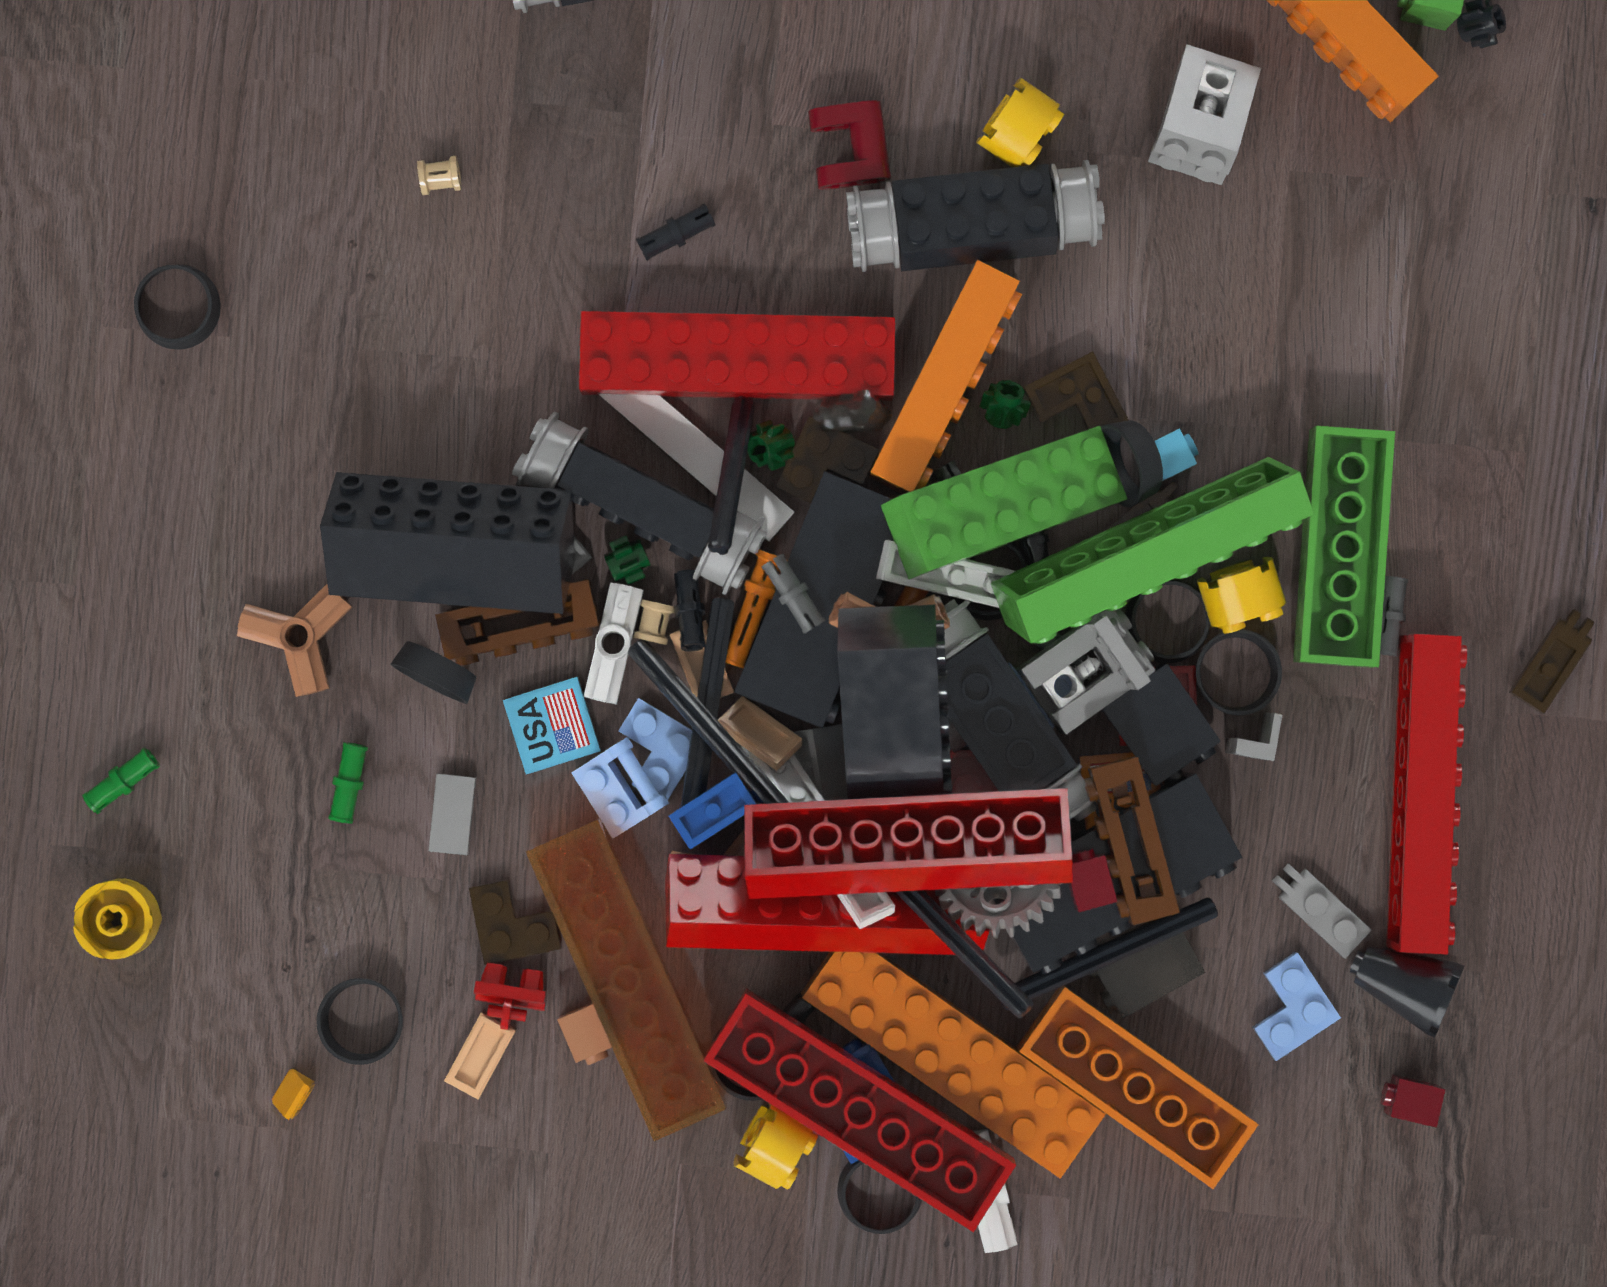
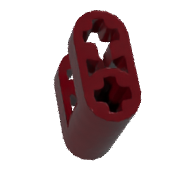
(867, 141)

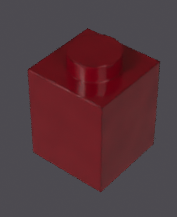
(1091, 881)
(1413, 1100)

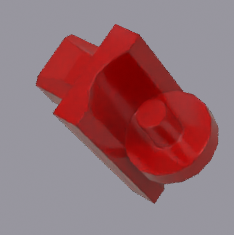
(493, 990)

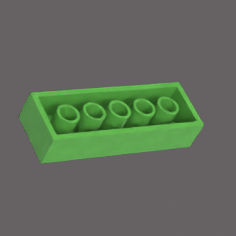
(1003, 502)
(1344, 547)

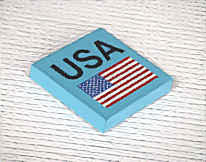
(551, 725)

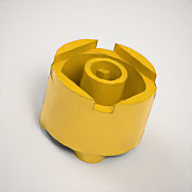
(1020, 125)
(1242, 594)
(94, 919)
(774, 1147)

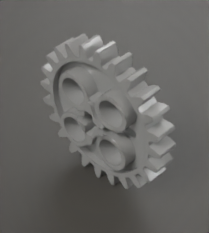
(1020, 905)

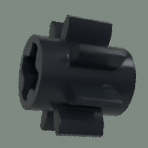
(1481, 23)

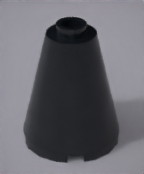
(1409, 984)

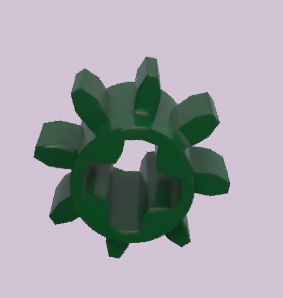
(1004, 404)
(771, 445)
(627, 559)

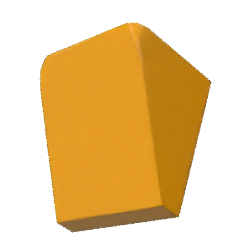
(292, 1093)

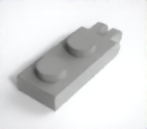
(1322, 911)

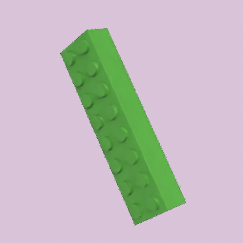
(1152, 550)

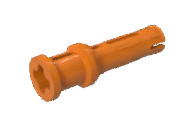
(737, 653)

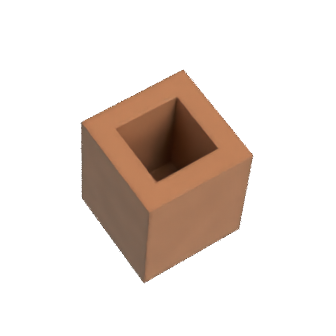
(585, 1034)

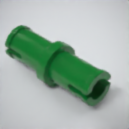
(121, 780)
(348, 782)

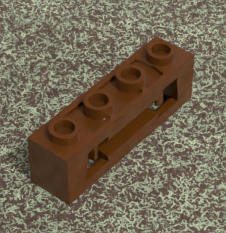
(455, 636)
(1108, 825)

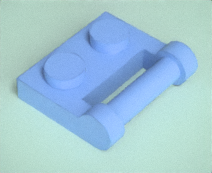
(611, 793)

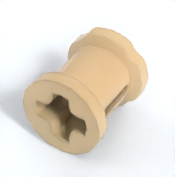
(439, 175)
(654, 622)

